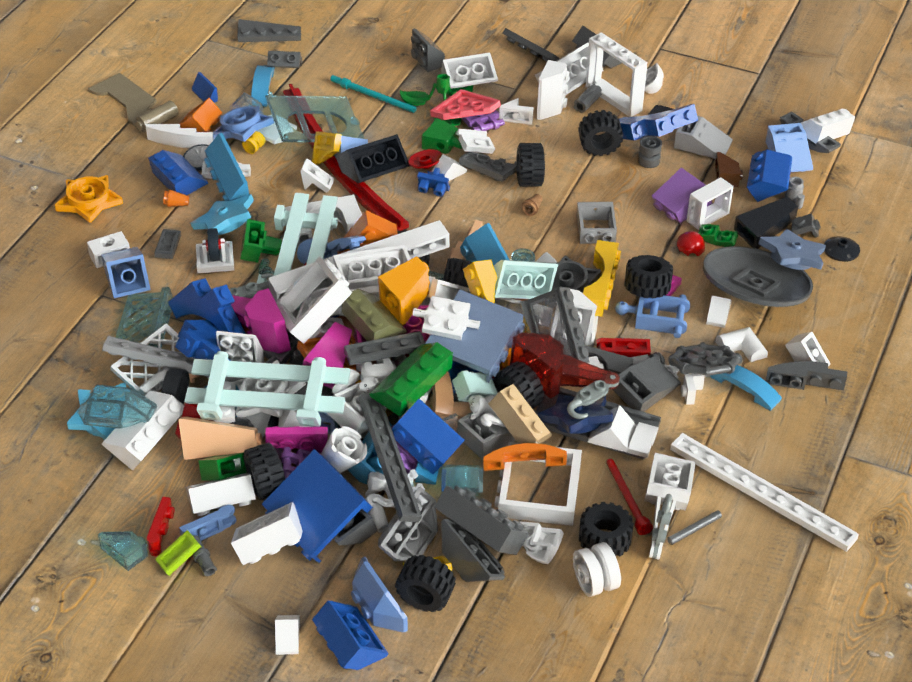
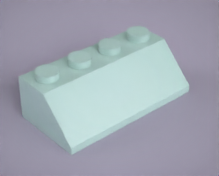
(523, 279)

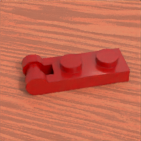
(625, 346)
(160, 526)

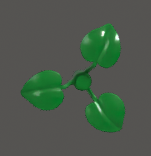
(442, 86)

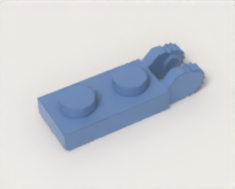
(211, 523)

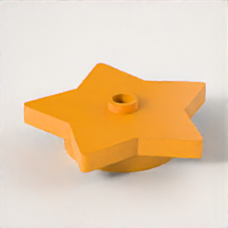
(88, 197)

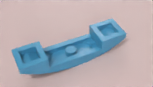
(261, 83)
(745, 379)

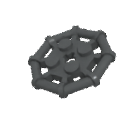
(705, 359)

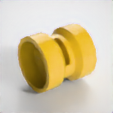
(253, 143)

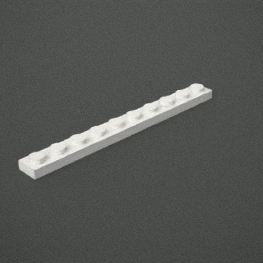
(765, 492)

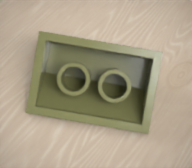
(371, 316)

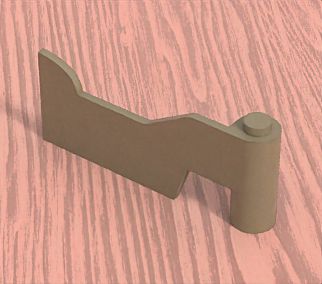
(136, 101)

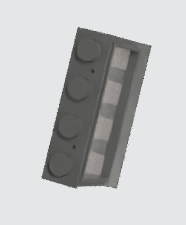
(556, 316)

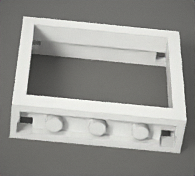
(628, 105)
(322, 308)
(541, 512)

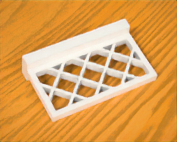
(156, 380)

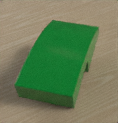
(713, 235)

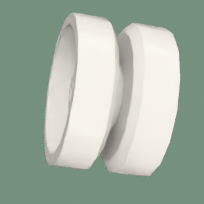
(596, 569)

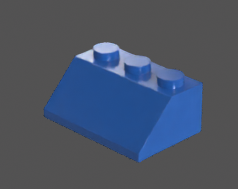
(176, 172)
(769, 174)
(426, 436)
(348, 635)

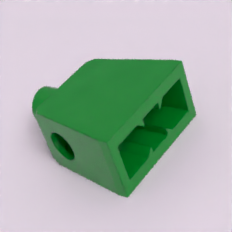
(441, 137)

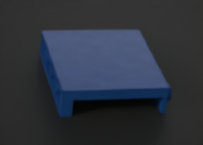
(322, 502)

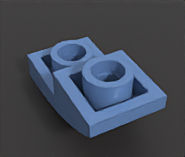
(346, 243)

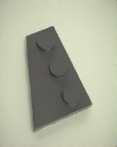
(482, 163)

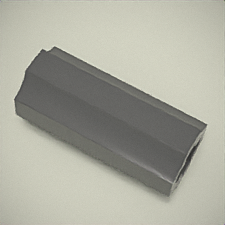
(587, 98)

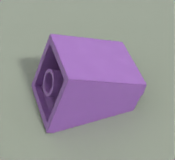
(675, 195)

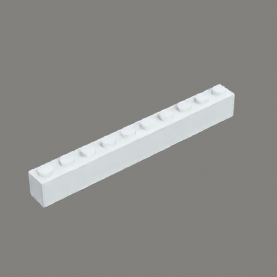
(418, 242)

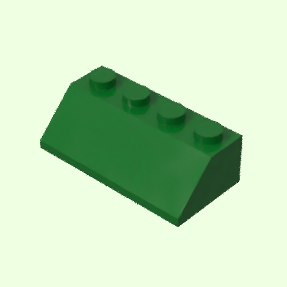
(413, 377)

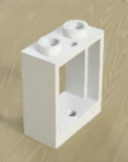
(699, 212)

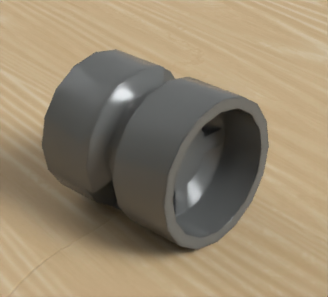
(650, 151)

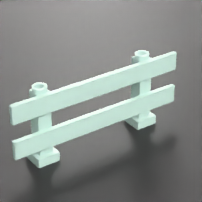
(297, 219)
(306, 405)

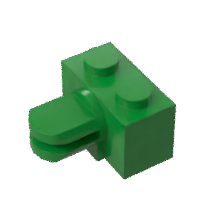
(257, 242)

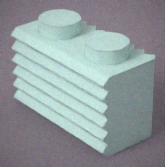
(472, 384)

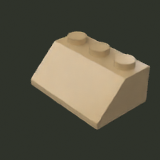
(519, 416)

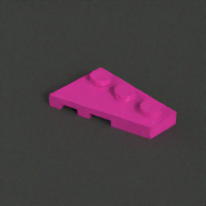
(298, 437)

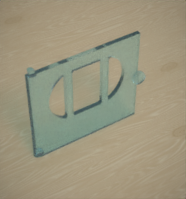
(284, 106)

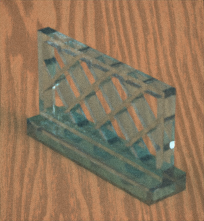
(156, 320)

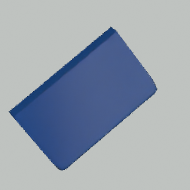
(204, 88)

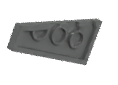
(266, 32)

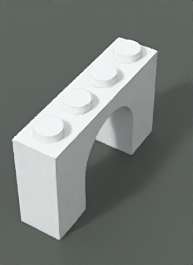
(346, 211)

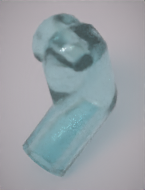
(264, 267)

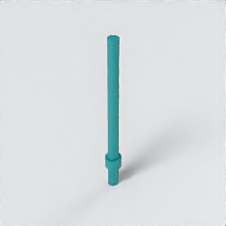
(346, 83)

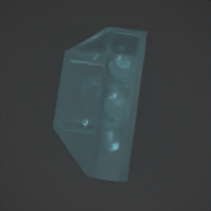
(115, 407)

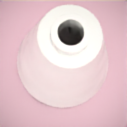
(344, 449)

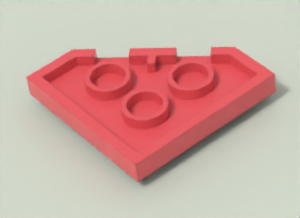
(464, 105)

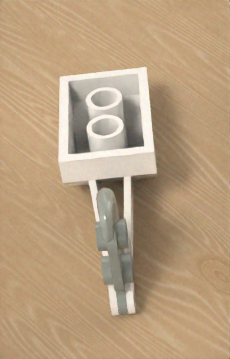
(671, 487)

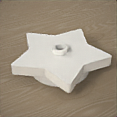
(265, 385)

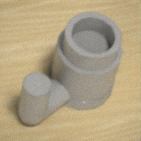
(795, 191)

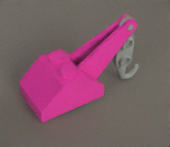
(261, 315)

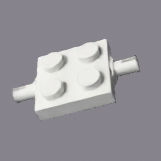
(446, 318)

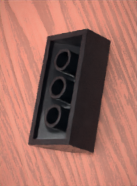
(373, 159)

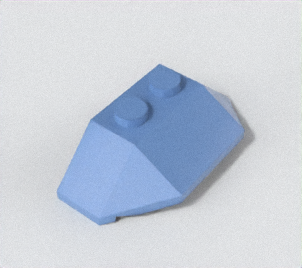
(376, 600)

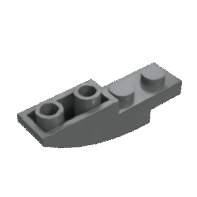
(804, 373)

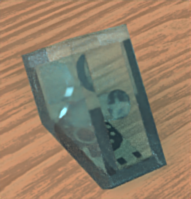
(124, 547)

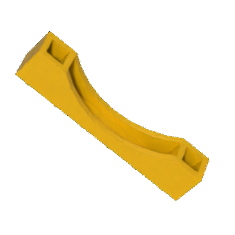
(607, 260)
(481, 283)

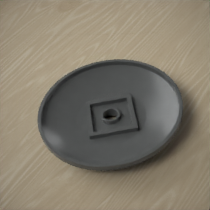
(756, 277)

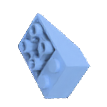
(790, 140)

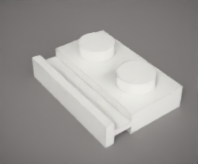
(475, 141)

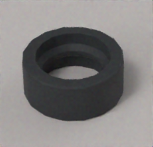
(176, 383)

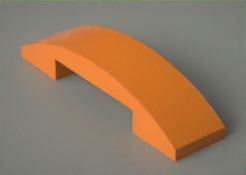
(524, 452)

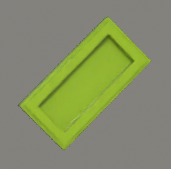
(178, 552)

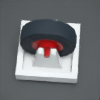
(214, 254)

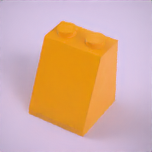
(404, 288)

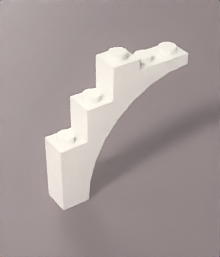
(449, 291)

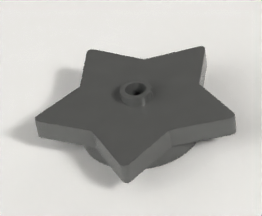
(574, 275)

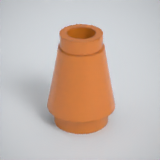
(174, 198)

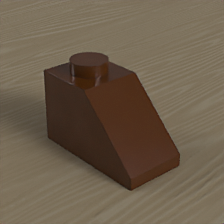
(728, 169)

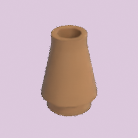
(531, 205)

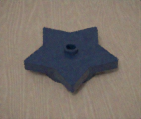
(565, 423)

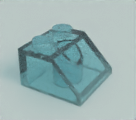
(463, 476)

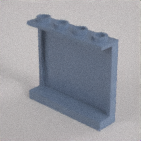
(489, 345)

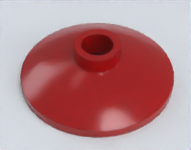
(425, 159)

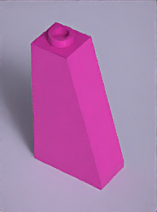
(331, 348)

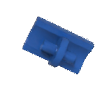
(433, 180)

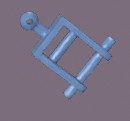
(658, 323)

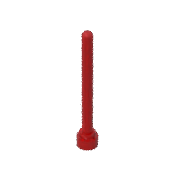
(642, 524)

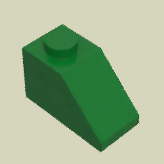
(222, 467)

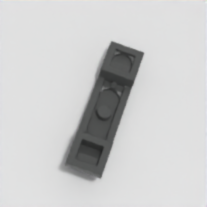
(825, 145)

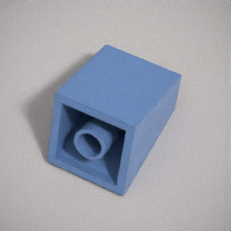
(126, 272)

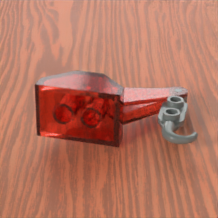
(555, 369)

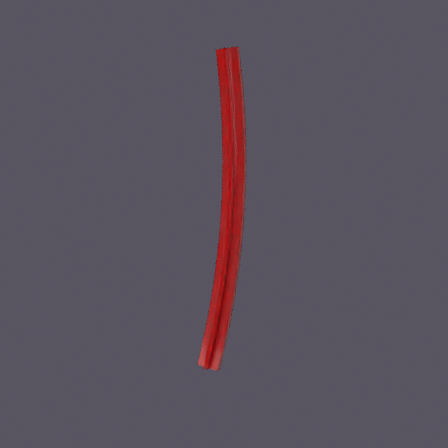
(361, 191)

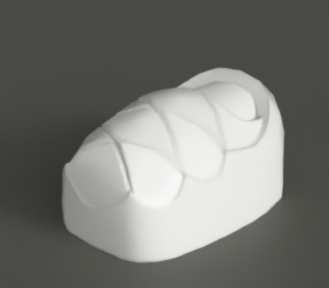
(654, 79)

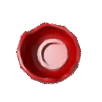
(690, 243)

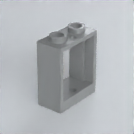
(604, 211)

